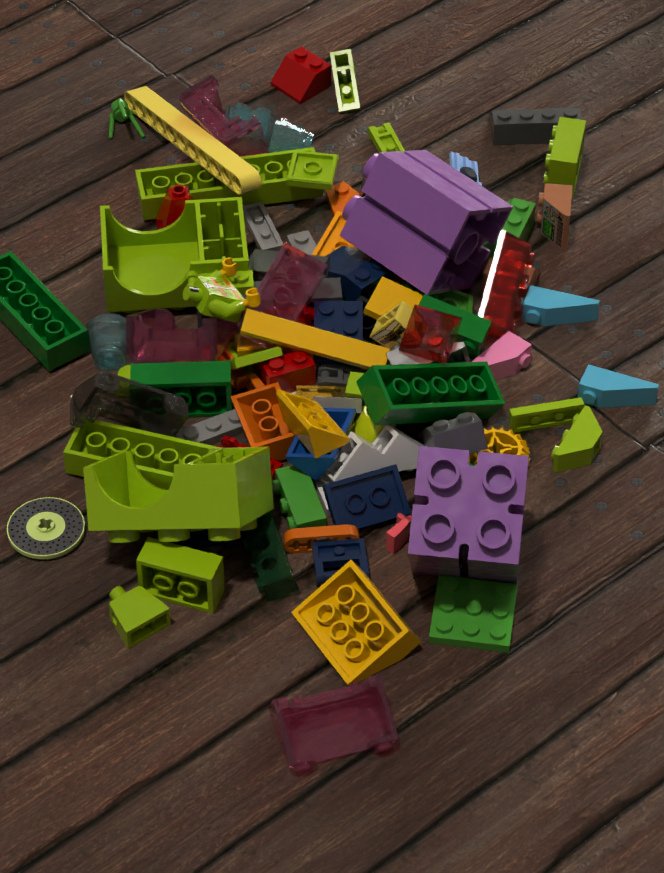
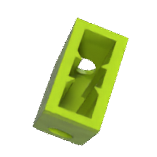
(137, 614)

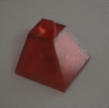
(430, 334)

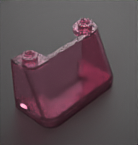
(205, 108)
(156, 340)
(334, 723)

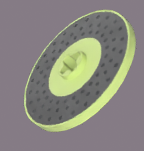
(45, 528)

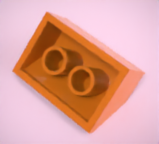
(263, 420)

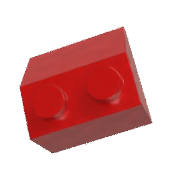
(302, 75)
(288, 370)

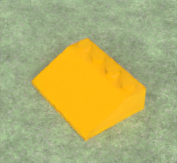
(355, 625)

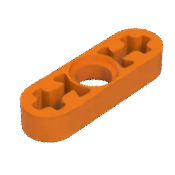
(297, 539)

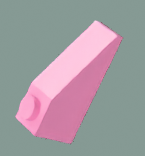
(507, 355)

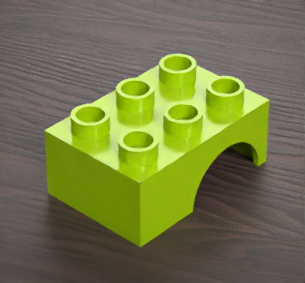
(150, 266)
(214, 492)

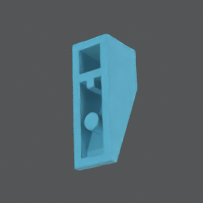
(553, 307)
(612, 389)

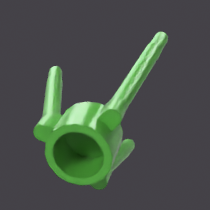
(121, 113)

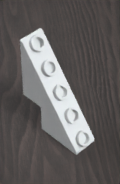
(362, 456)

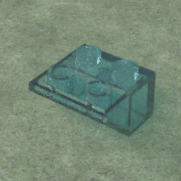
(263, 114)

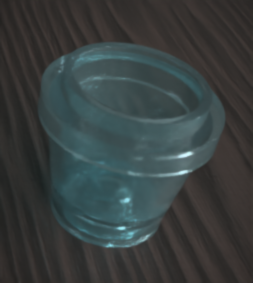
(289, 137)
(108, 341)

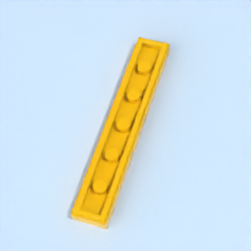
(312, 340)

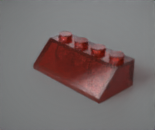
(505, 284)

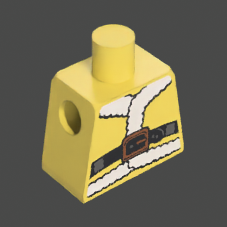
(392, 325)

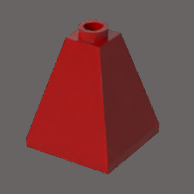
(172, 205)

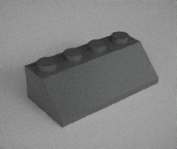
(527, 125)

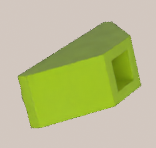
(579, 443)

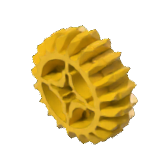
(502, 442)

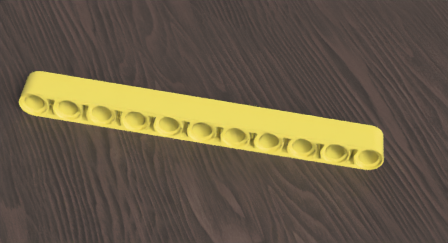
(193, 140)

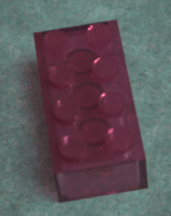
(288, 287)

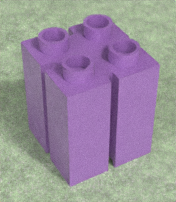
(424, 220)
(468, 514)

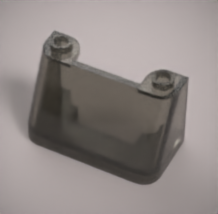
(127, 404)

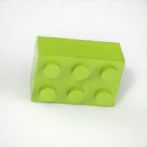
(565, 152)
(181, 575)

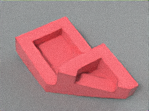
(399, 534)

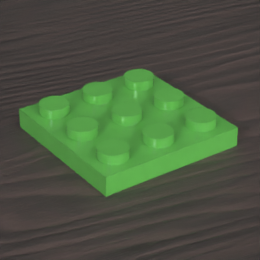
(473, 613)

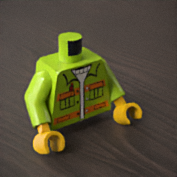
(218, 296)

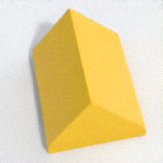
(311, 424)

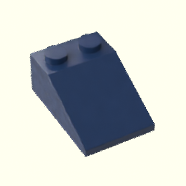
(357, 272)

